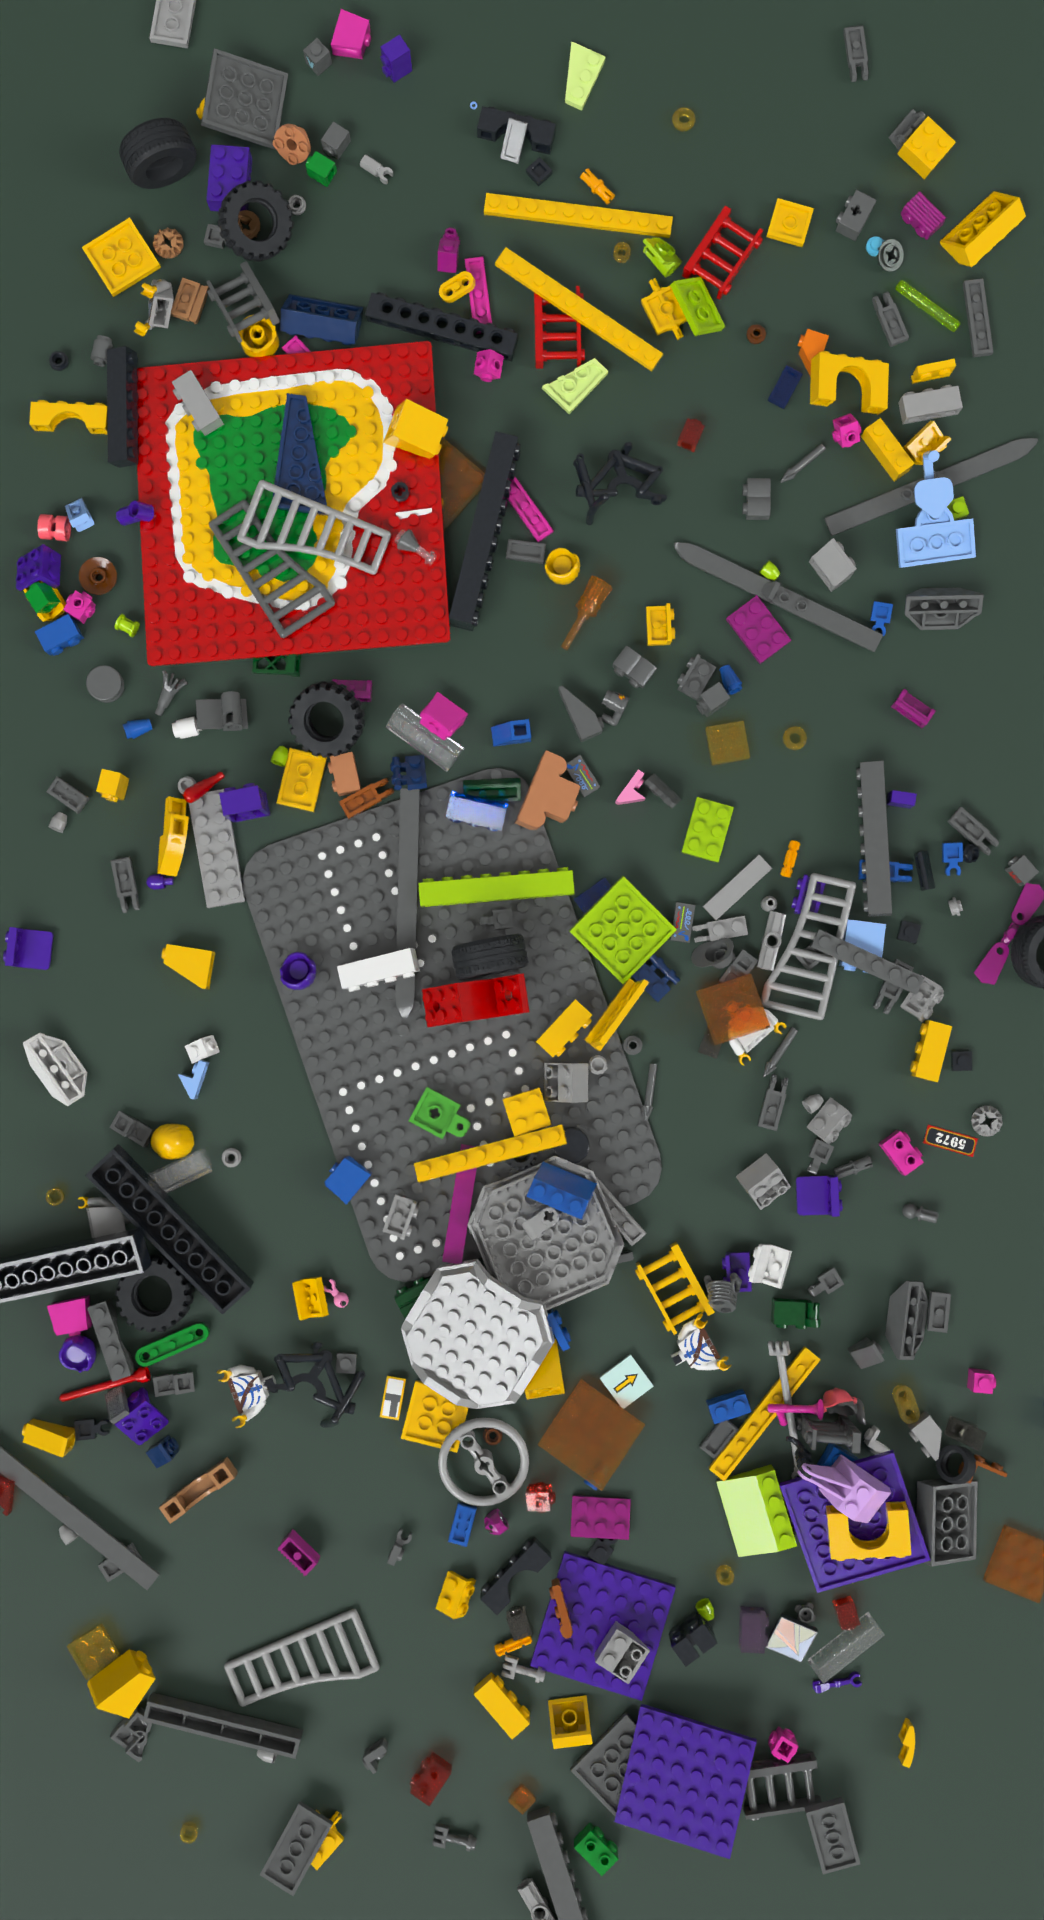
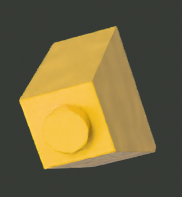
(191, 963)
(49, 1437)

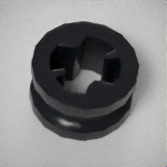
(395, 488)

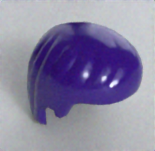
(298, 971)
(78, 1353)

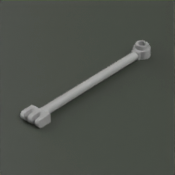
(780, 1352)

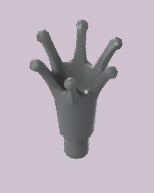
(168, 691)

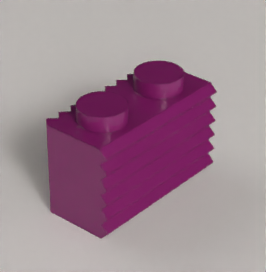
(922, 216)
(299, 1552)

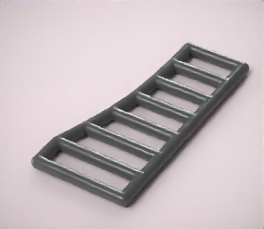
(254, 585)

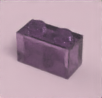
(752, 1630)

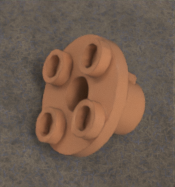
(292, 143)

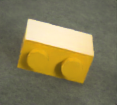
(112, 785)

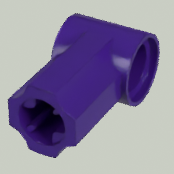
(134, 513)

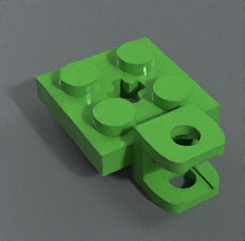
(448, 1116)

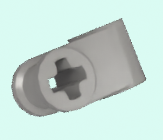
(538, 1225)

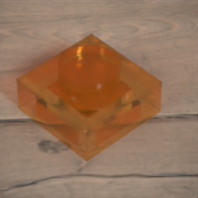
(522, 1799)

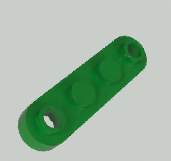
(172, 1344)

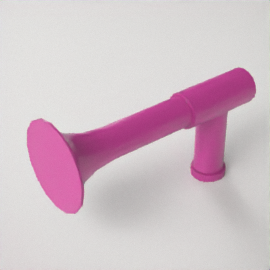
(780, 1409)

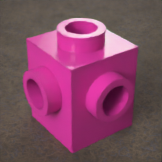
(488, 365)
(846, 430)
(80, 606)
(783, 1744)

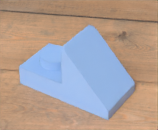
(79, 515)
(194, 1084)

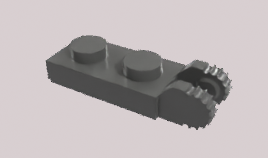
(856, 51)
(890, 320)
(972, 830)
(125, 882)
(890, 991)
(773, 1104)

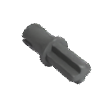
(853, 1167)

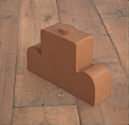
(548, 794)

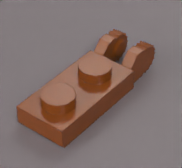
(364, 798)
(561, 1609)

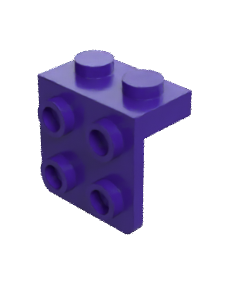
(38, 565)
(28, 948)
(818, 1195)
(143, 1418)

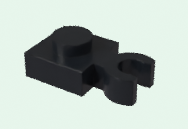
(88, 1428)
(601, 1550)

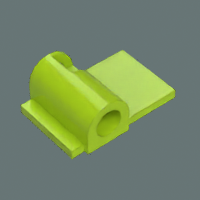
(661, 255)

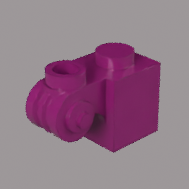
(448, 251)

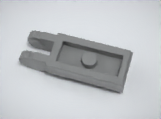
(722, 929)

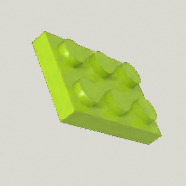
(697, 306)
(707, 829)

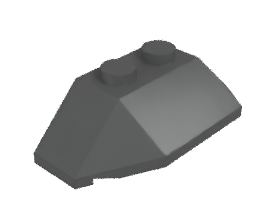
(942, 607)
(907, 1319)

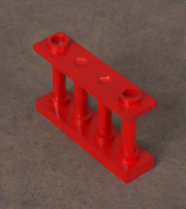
(714, 236)
(542, 337)

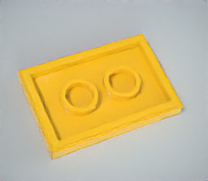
(301, 780)

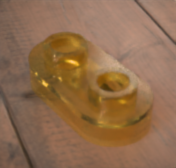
(905, 1403)

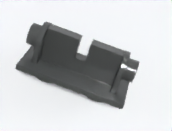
(906, 128)

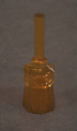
(588, 605)

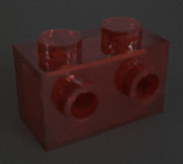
(430, 1778)

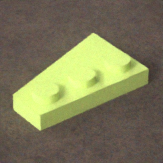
(582, 74)
(575, 386)

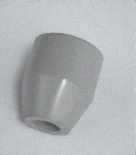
(58, 822)
(764, 903)
(813, 1103)
(67, 1534)
(266, 1756)

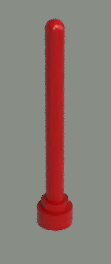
(141, 1375)

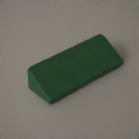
(494, 789)

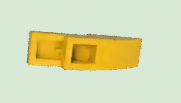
(174, 837)

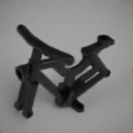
(619, 461)
(323, 1360)

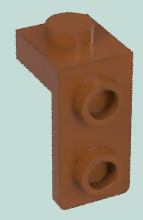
(980, 1461)

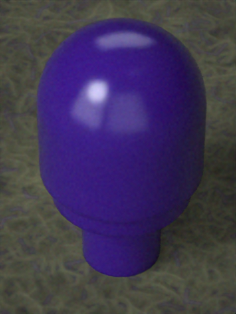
(159, 881)

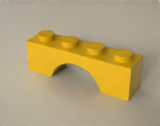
(46, 415)

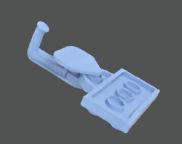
(938, 538)

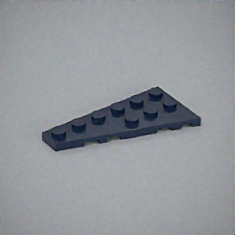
(297, 457)

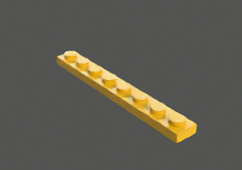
(490, 1153)
(760, 1417)

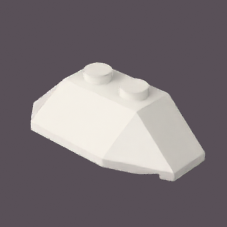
(56, 1067)

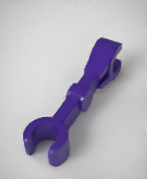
(819, 1687)

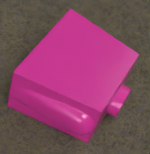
(351, 35)
(442, 716)
(70, 1316)

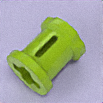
(127, 625)

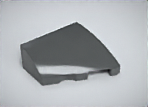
(660, 789)
(132, 1734)

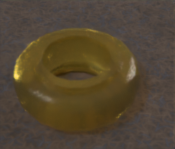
(683, 112)
(803, 738)

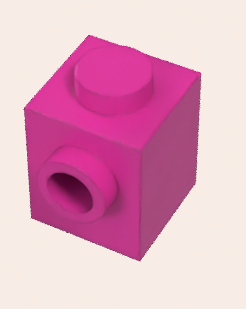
(981, 1381)

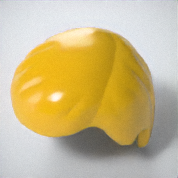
(562, 566)
(172, 1141)

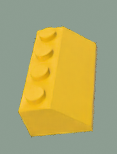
(983, 228)

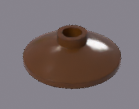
(94, 567)

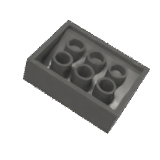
(947, 1520)

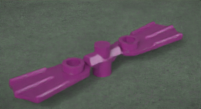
(1027, 904)

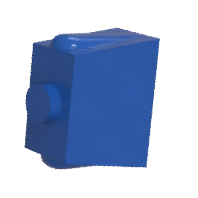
(347, 1178)

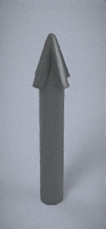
(790, 473)
(770, 1066)
(647, 1108)

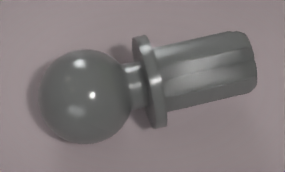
(910, 1211)

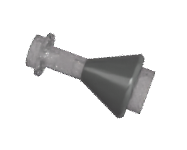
(408, 542)

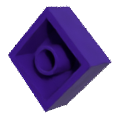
(901, 799)

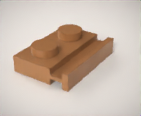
(189, 301)

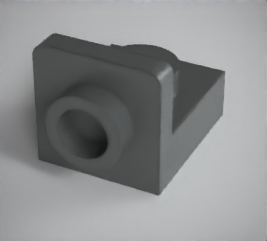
(375, 1751)

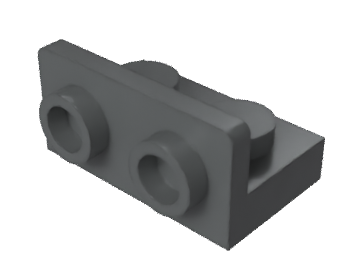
(696, 677)

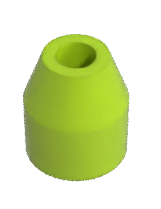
(770, 571)
(280, 756)
(705, 1608)

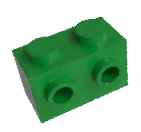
(596, 1848)

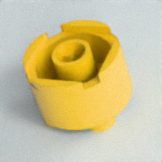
(264, 345)

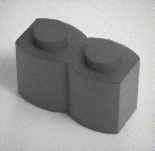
(757, 498)
(633, 667)

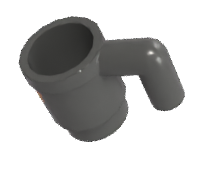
(617, 703)

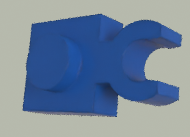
(881, 614)
(952, 854)

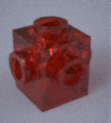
(540, 1497)

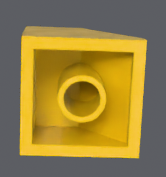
(570, 1722)

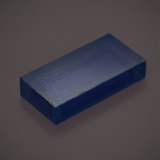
(785, 387)

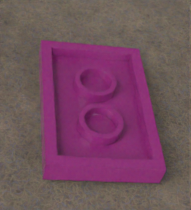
(758, 629)
(600, 1517)

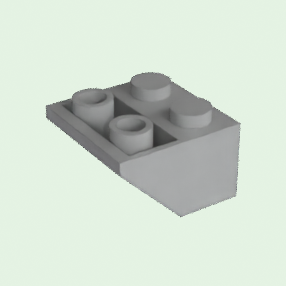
(833, 564)
(566, 1082)
(763, 1181)
(621, 1652)

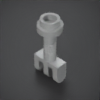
(514, 1668)

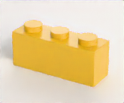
(887, 449)
(565, 1029)
(930, 1050)
(502, 1705)

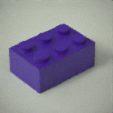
(227, 169)
(244, 803)

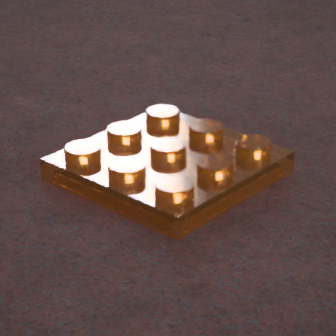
(732, 1009)
(1018, 1564)

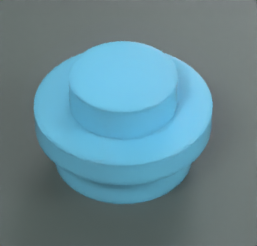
(872, 245)

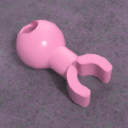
(338, 1296)

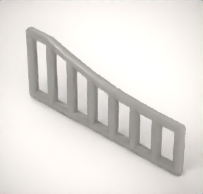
(300, 546)
(791, 950)
(315, 1677)

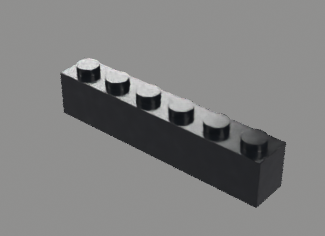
(122, 407)

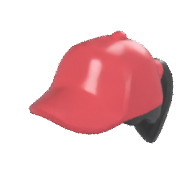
(842, 1403)

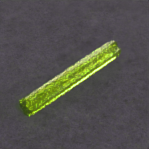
(927, 305)

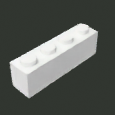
(378, 968)

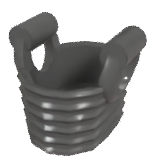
(723, 1294)

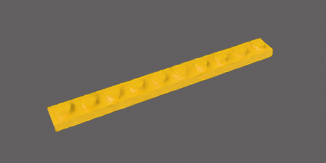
(578, 215)
(578, 309)

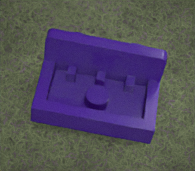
(802, 886)
(740, 1264)

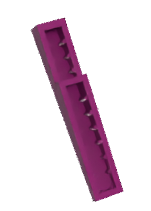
(459, 1214)

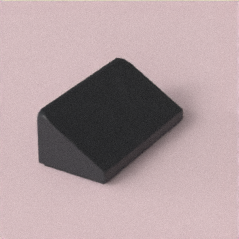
(924, 870)

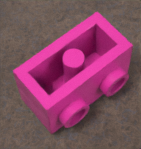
(901, 1152)

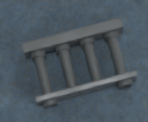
(259, 300)
(839, 1432)
(770, 1767)

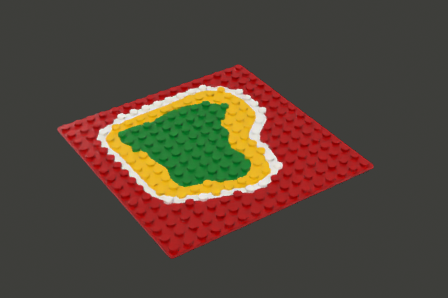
(191, 588)

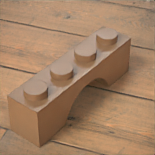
(198, 1489)

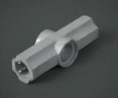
(773, 928)
(534, 1900)

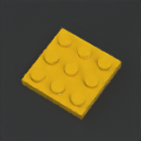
(121, 257)
(431, 1417)

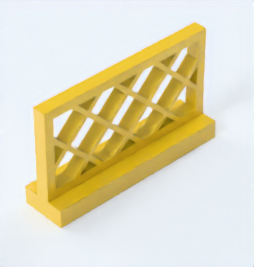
(615, 1013)

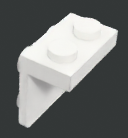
(769, 1265)

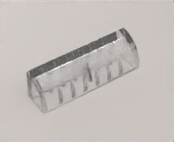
(406, 726)
(183, 1170)
(845, 1648)

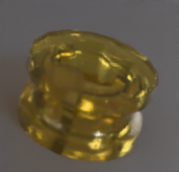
(620, 258)
(50, 1200)
(725, 1582)
(191, 1827)

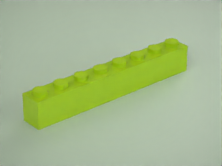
(496, 888)

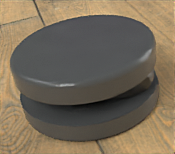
(105, 684)

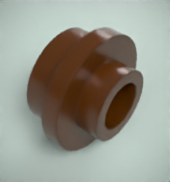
(756, 339)
(492, 1441)

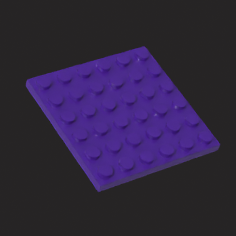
(809, 1519)
(595, 1600)
(685, 1781)

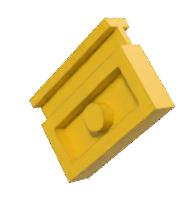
(933, 371)

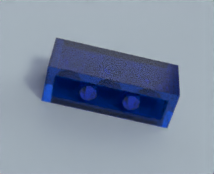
(476, 811)

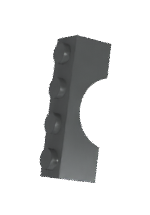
(115, 1354)

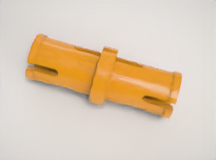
(597, 186)

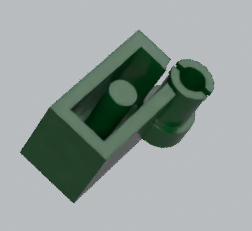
(795, 1312)

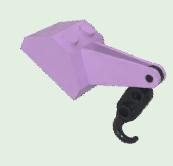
(843, 1484)

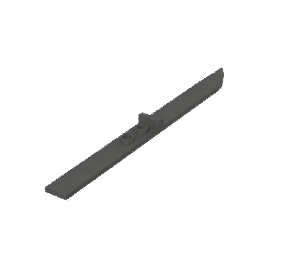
(905, 495)
(779, 596)
(407, 891)
(77, 1520)

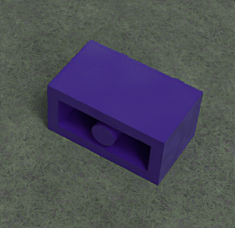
(396, 59)

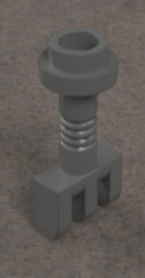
(447, 1837)

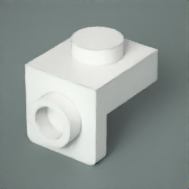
(202, 1048)
(870, 1440)

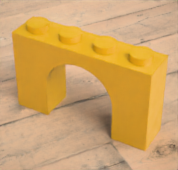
(870, 374)
(893, 1542)

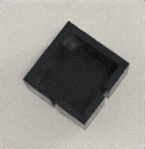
(690, 1633)

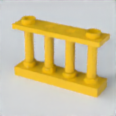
(684, 1271)

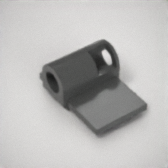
(214, 713)

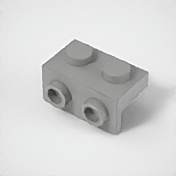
(830, 1121)
(400, 1216)

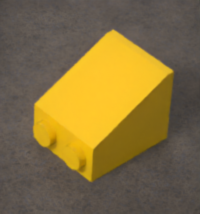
(416, 429)
(548, 1377)
(122, 1684)

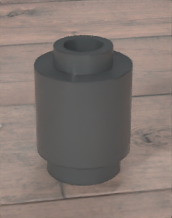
(99, 350)

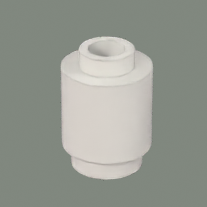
(185, 728)

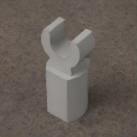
(375, 168)

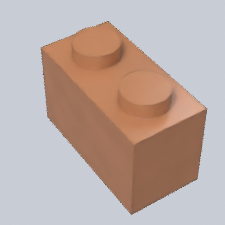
(344, 773)

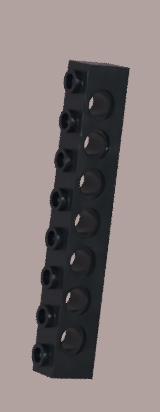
(430, 330)

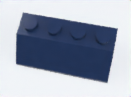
(321, 319)

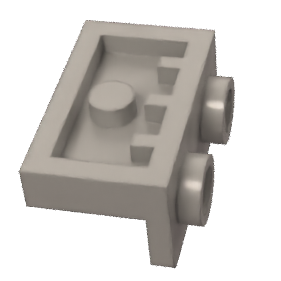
(926, 998)

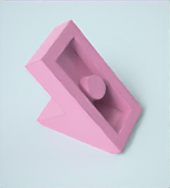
(629, 795)

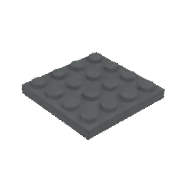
(244, 98)
(605, 1763)

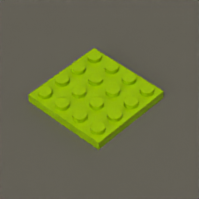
(622, 930)

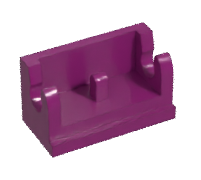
(361, 688)
(913, 709)

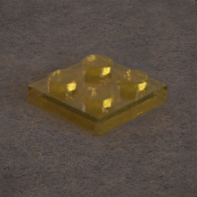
(727, 743)
(93, 1651)

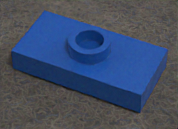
(462, 1524)

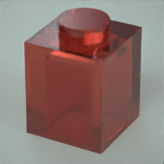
(691, 434)
(846, 1613)

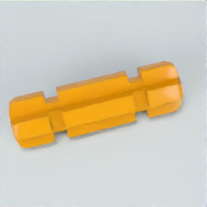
(790, 858)
(511, 1645)

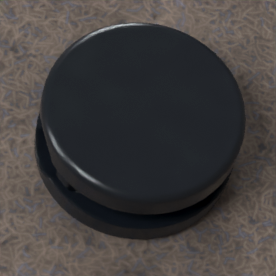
(576, 1147)

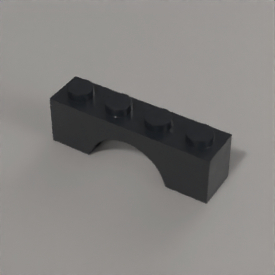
(494, 124)
(531, 1557)

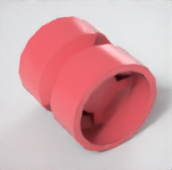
(54, 527)

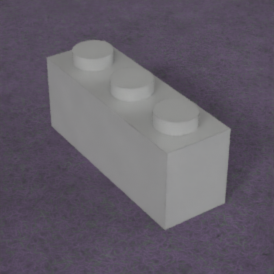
(196, 403)
(930, 404)

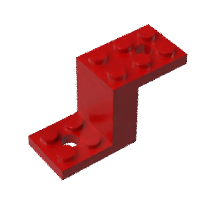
(475, 1000)

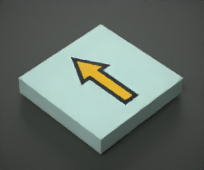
(626, 1381)

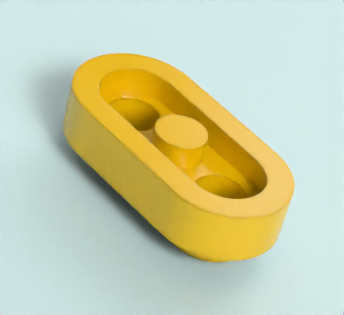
(456, 285)

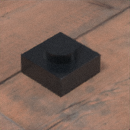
(539, 171)
(908, 932)
(961, 1061)

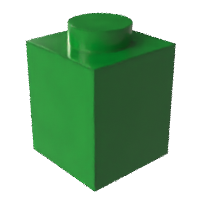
(321, 168)
(42, 597)

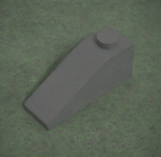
(583, 718)

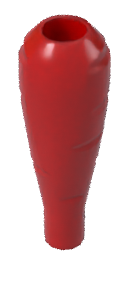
(199, 789)

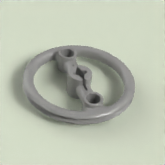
(466, 1430)

